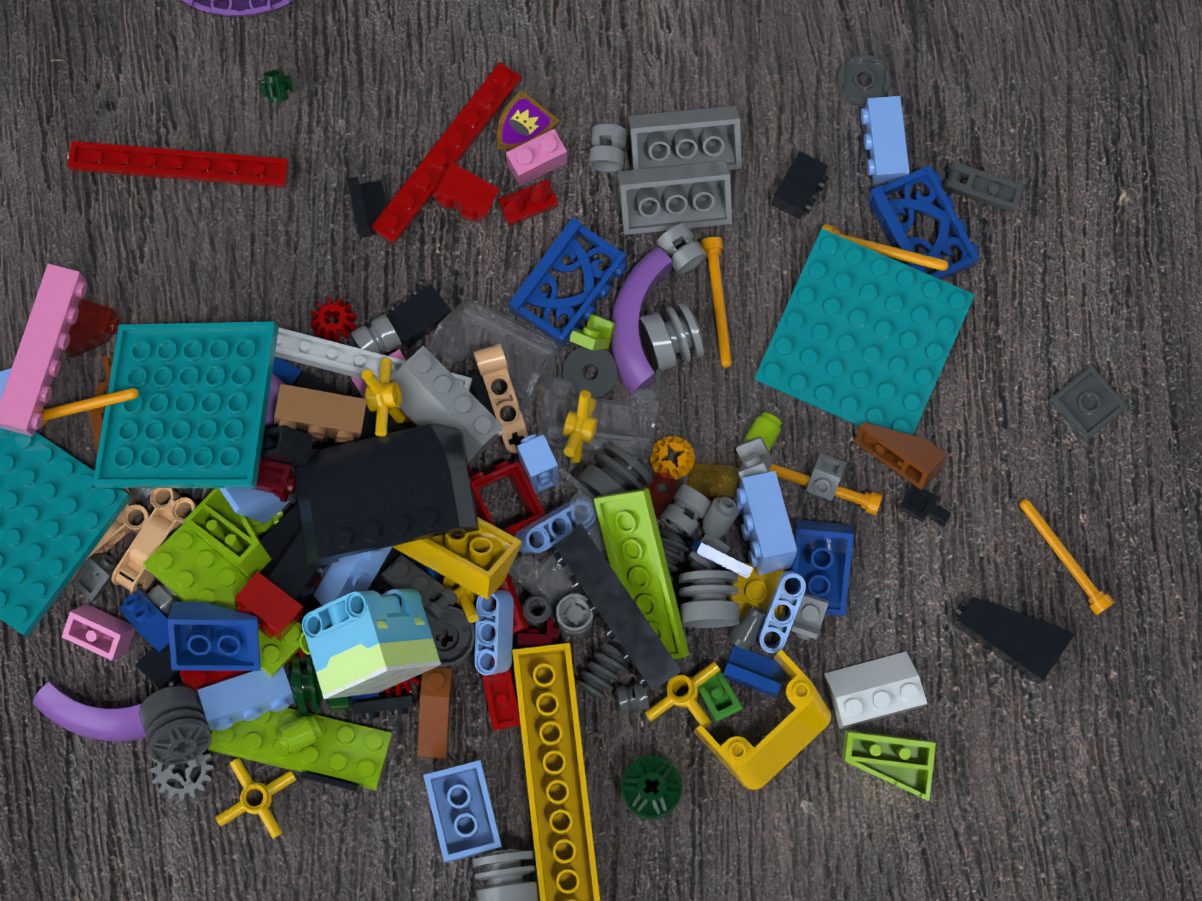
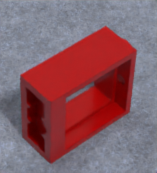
(522, 486)

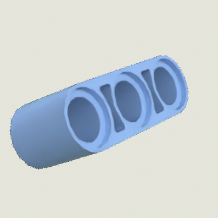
(542, 530)
(784, 625)
(485, 643)

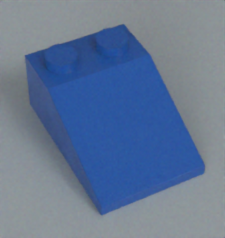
(824, 561)
(212, 638)

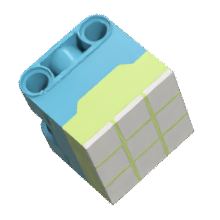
(369, 642)

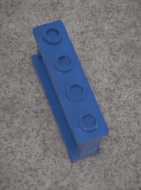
(888, 210)
(564, 246)

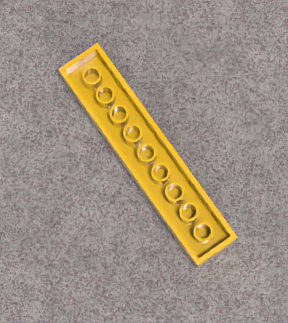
(555, 774)

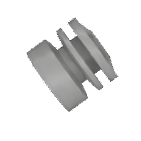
(671, 337)
(708, 593)
(506, 876)

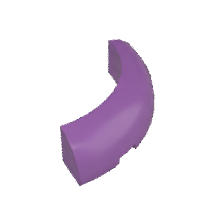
(238, 8)
(625, 341)
(88, 721)

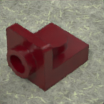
(276, 479)
(534, 638)

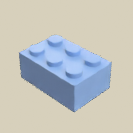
(765, 523)
(463, 811)

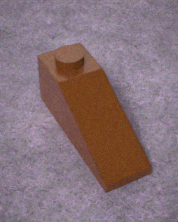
(904, 453)
(435, 712)

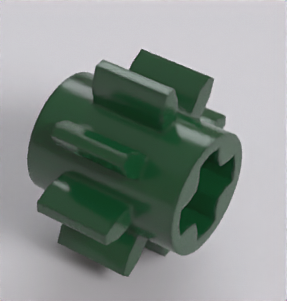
(276, 86)

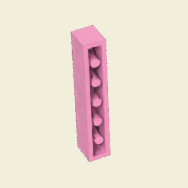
(41, 349)

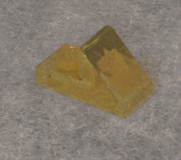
(713, 480)

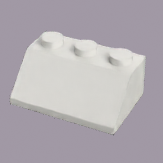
(875, 690)

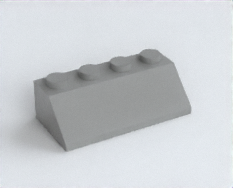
(686, 138)
(675, 195)
(439, 399)

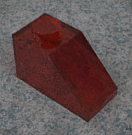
(92, 328)

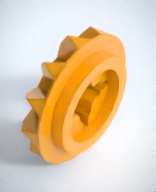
(677, 445)

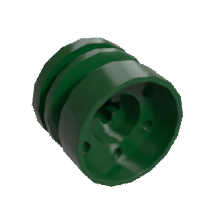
(307, 689)
(633, 784)

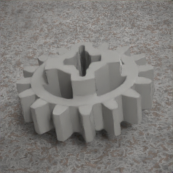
(189, 783)

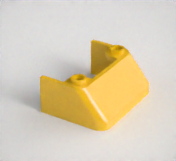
(759, 764)

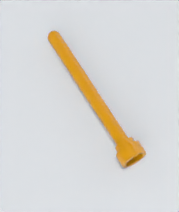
(713, 248)
(893, 252)
(89, 404)
(868, 501)
(1098, 600)

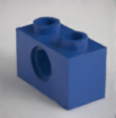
(146, 619)

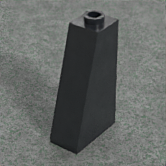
(1014, 637)

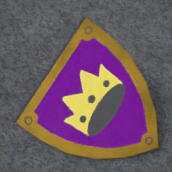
(523, 121)

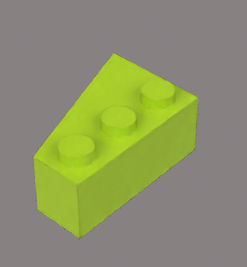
(228, 533)
(893, 758)

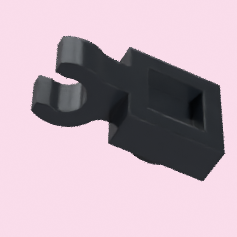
(921, 504)

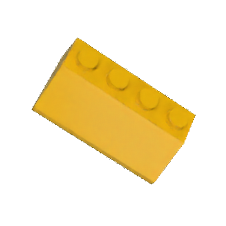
(471, 559)

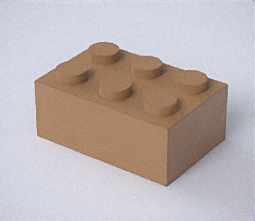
(320, 413)

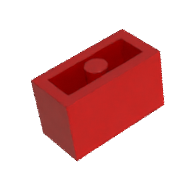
(464, 193)
(273, 607)

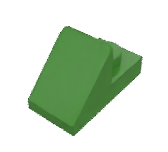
(719, 697)

